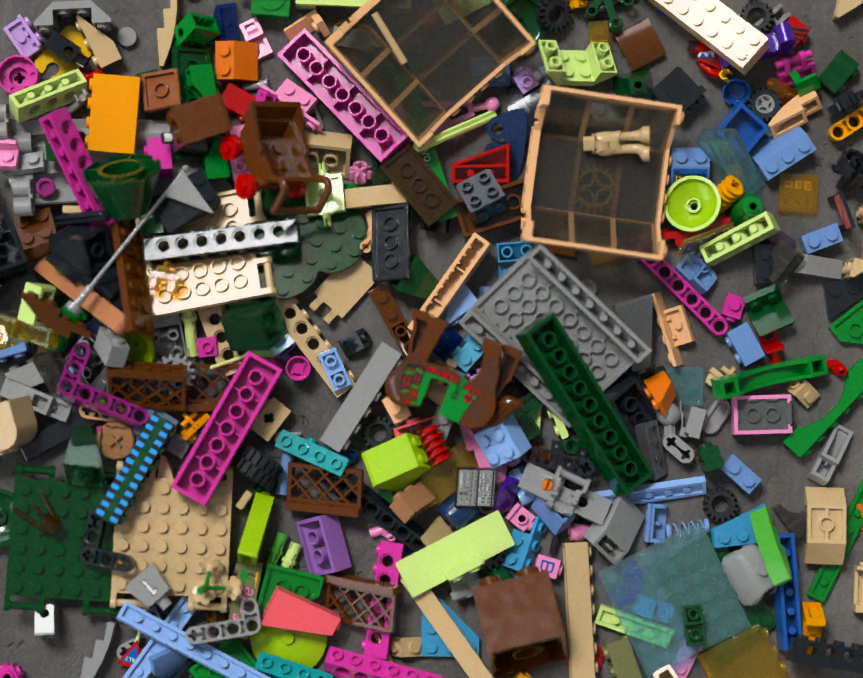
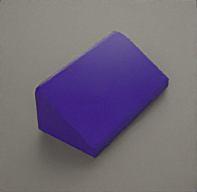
(506, 495)

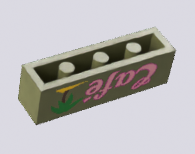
(250, 584)

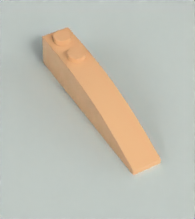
(456, 276)

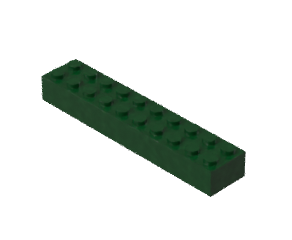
(584, 404)

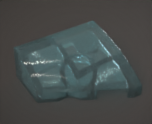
(689, 384)

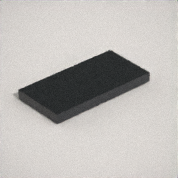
(391, 243)

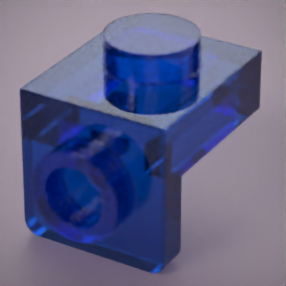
(447, 343)

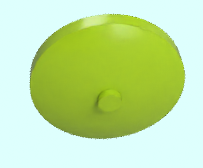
(289, 644)

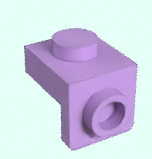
(524, 79)

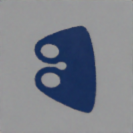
(514, 132)

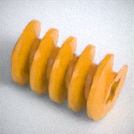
(730, 190)

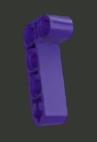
(781, 43)

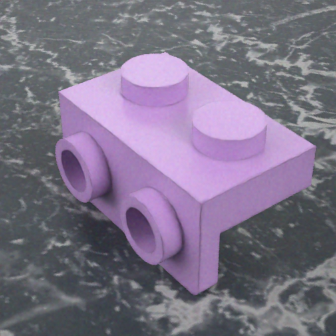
(23, 36)

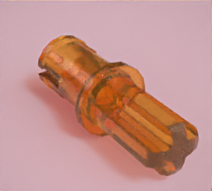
(781, 88)

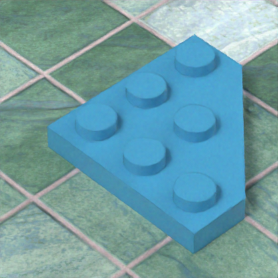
(434, 646)

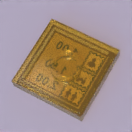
(797, 193)

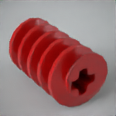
(435, 445)

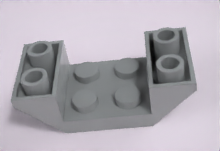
(49, 20)

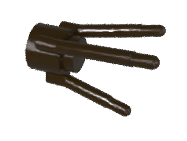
(49, 523)

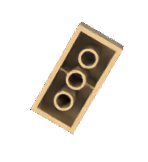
(17, 424)

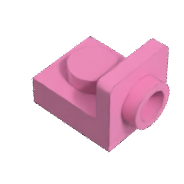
(9, 155)

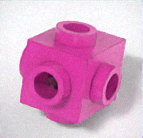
(13, 670)

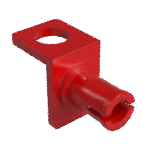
(772, 347)

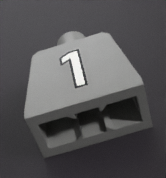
(150, 587)

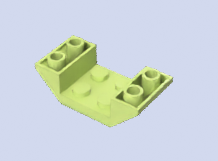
(577, 66)

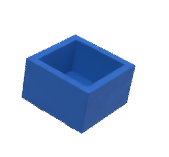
(746, 123)

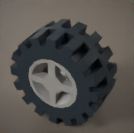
(767, 99)

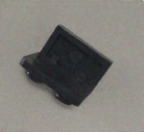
(679, 90)
(482, 196)

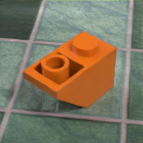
(661, 391)

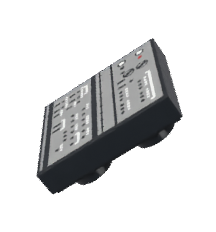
(475, 487)

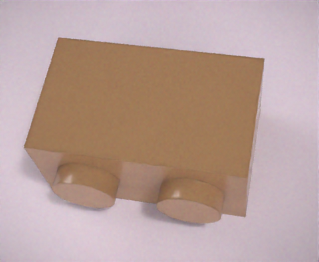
(411, 501)

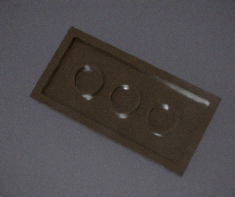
(418, 185)

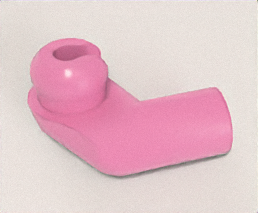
(376, 531)

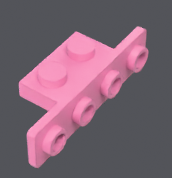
(293, 93)

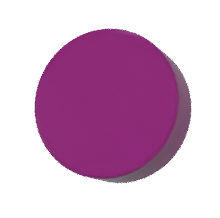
(45, 187)

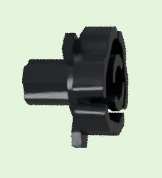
(851, 171)

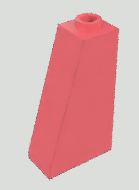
(297, 613)

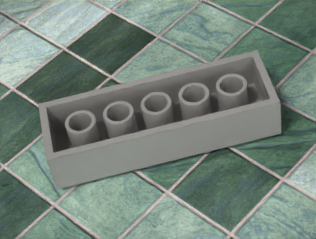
(360, 398)

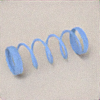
(706, 526)

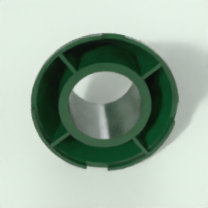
(124, 184)

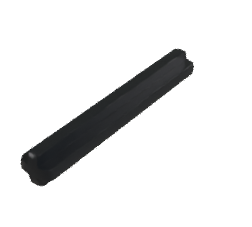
(81, 218)

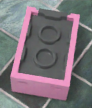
(761, 414)

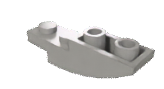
(40, 401)

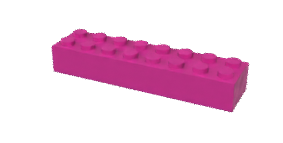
(344, 96)
(227, 428)

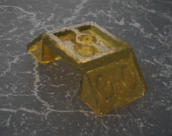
(442, 478)

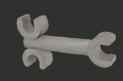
(80, 101)

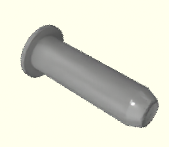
(254, 85)

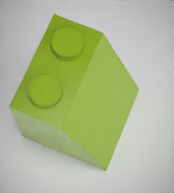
(396, 462)

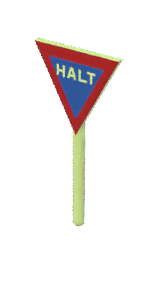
(132, 653)

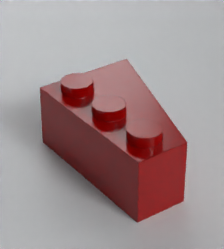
(494, 159)

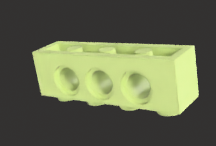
(46, 95)
(739, 238)

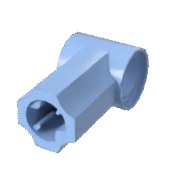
(524, 496)

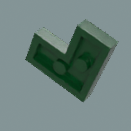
(523, 415)

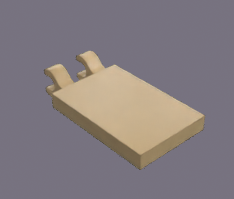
(343, 290)

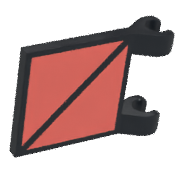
(844, 211)

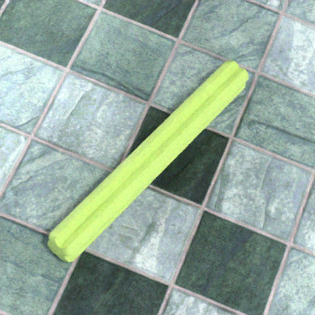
(457, 130)

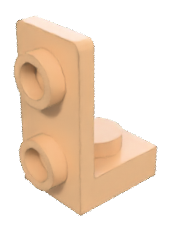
(311, 22)

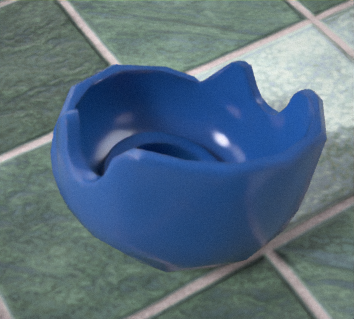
(736, 91)

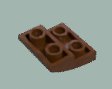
(639, 44)

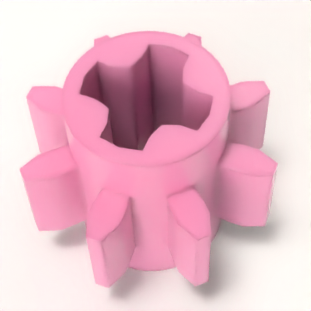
(359, 172)

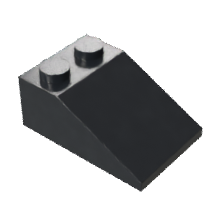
(177, 214)
(630, 403)

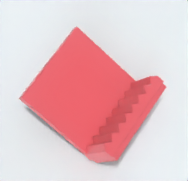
(411, 426)

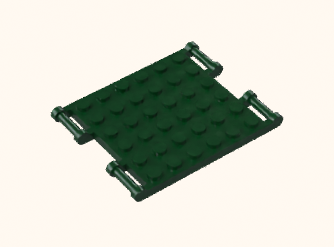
(51, 564)

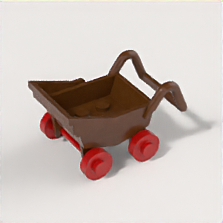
(275, 155)

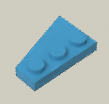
(735, 531)

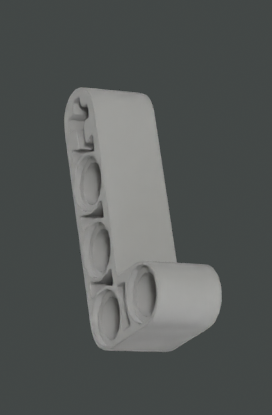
(222, 626)

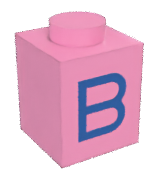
(552, 564)

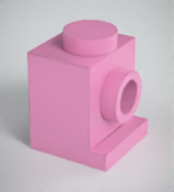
(515, 512)

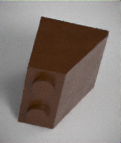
(199, 121)

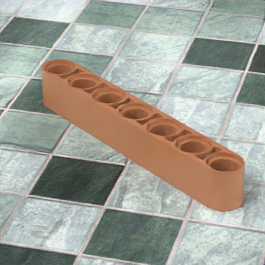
(94, 303)

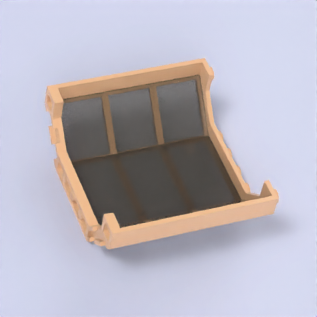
(449, 53)
(593, 199)

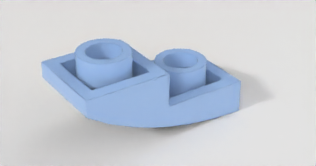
(334, 369)

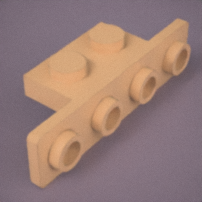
(674, 326)

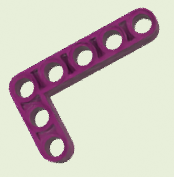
(95, 394)

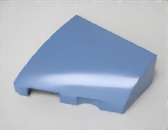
(696, 271)

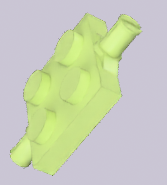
(336, 201)

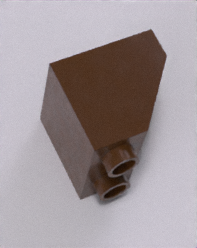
(520, 621)

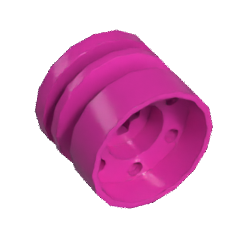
(16, 67)

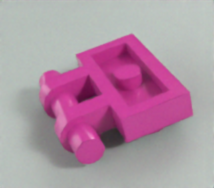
(804, 67)

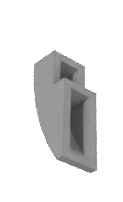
(830, 455)

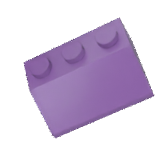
(323, 544)

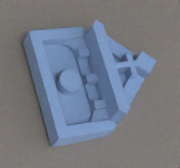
(167, 663)

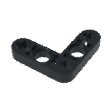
(95, 547)

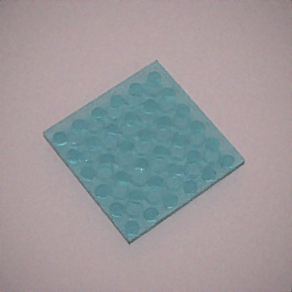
(655, 585)

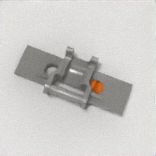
(561, 499)

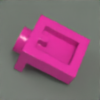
(732, 308)
(207, 347)

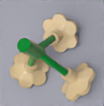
(205, 591)

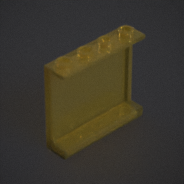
(744, 657)

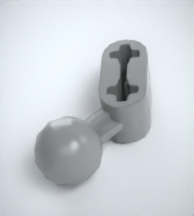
(668, 422)

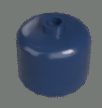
(457, 516)

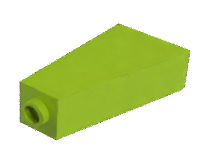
(255, 528)

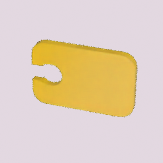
(45, 58)

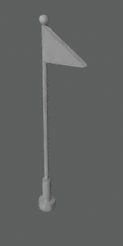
(180, 190)

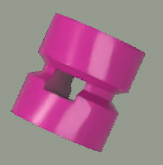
(298, 368)

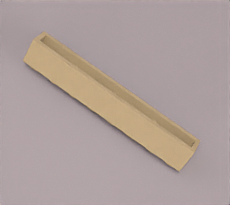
(579, 610)

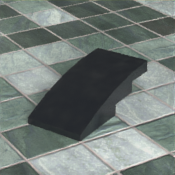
(107, 284)

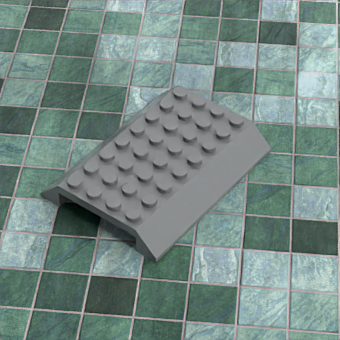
(543, 286)

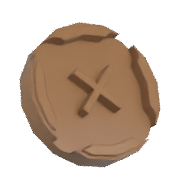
(115, 440)

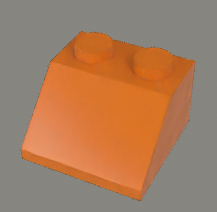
(236, 61)

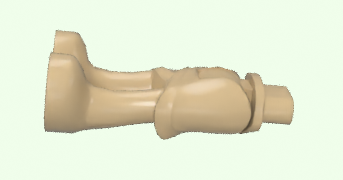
(609, 143)

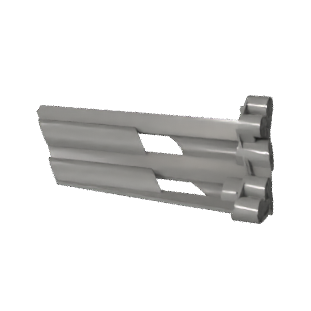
(32, 139)

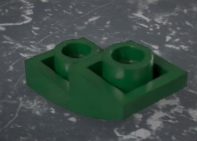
(693, 625)

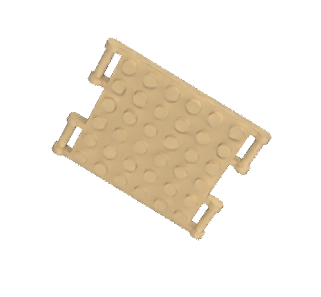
(218, 279)
(176, 536)

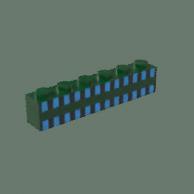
(135, 469)

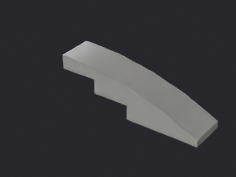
(93, 663)

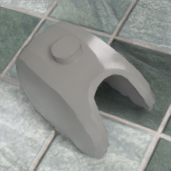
(748, 574)

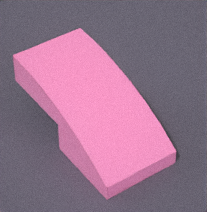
(253, 33)

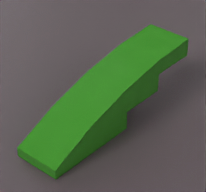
(770, 547)

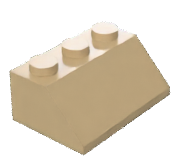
(330, 148)

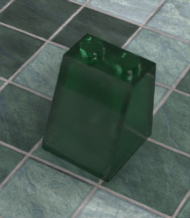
(254, 326)
(83, 461)

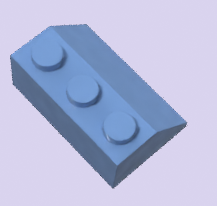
(776, 155)

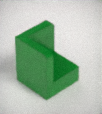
(806, 84)

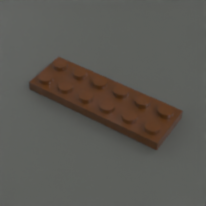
(133, 282)

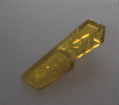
(34, 334)

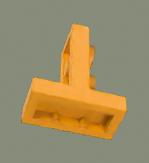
(812, 621)

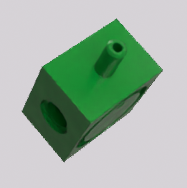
(271, 9)

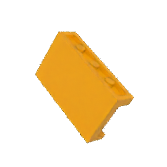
(113, 114)

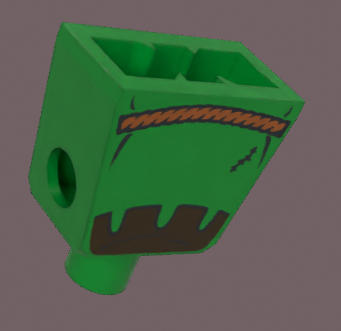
(196, 31)

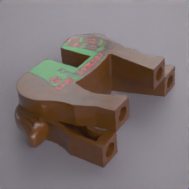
(467, 400)

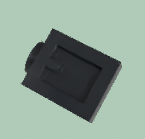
(355, 342)

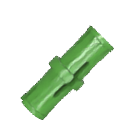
(277, 548)

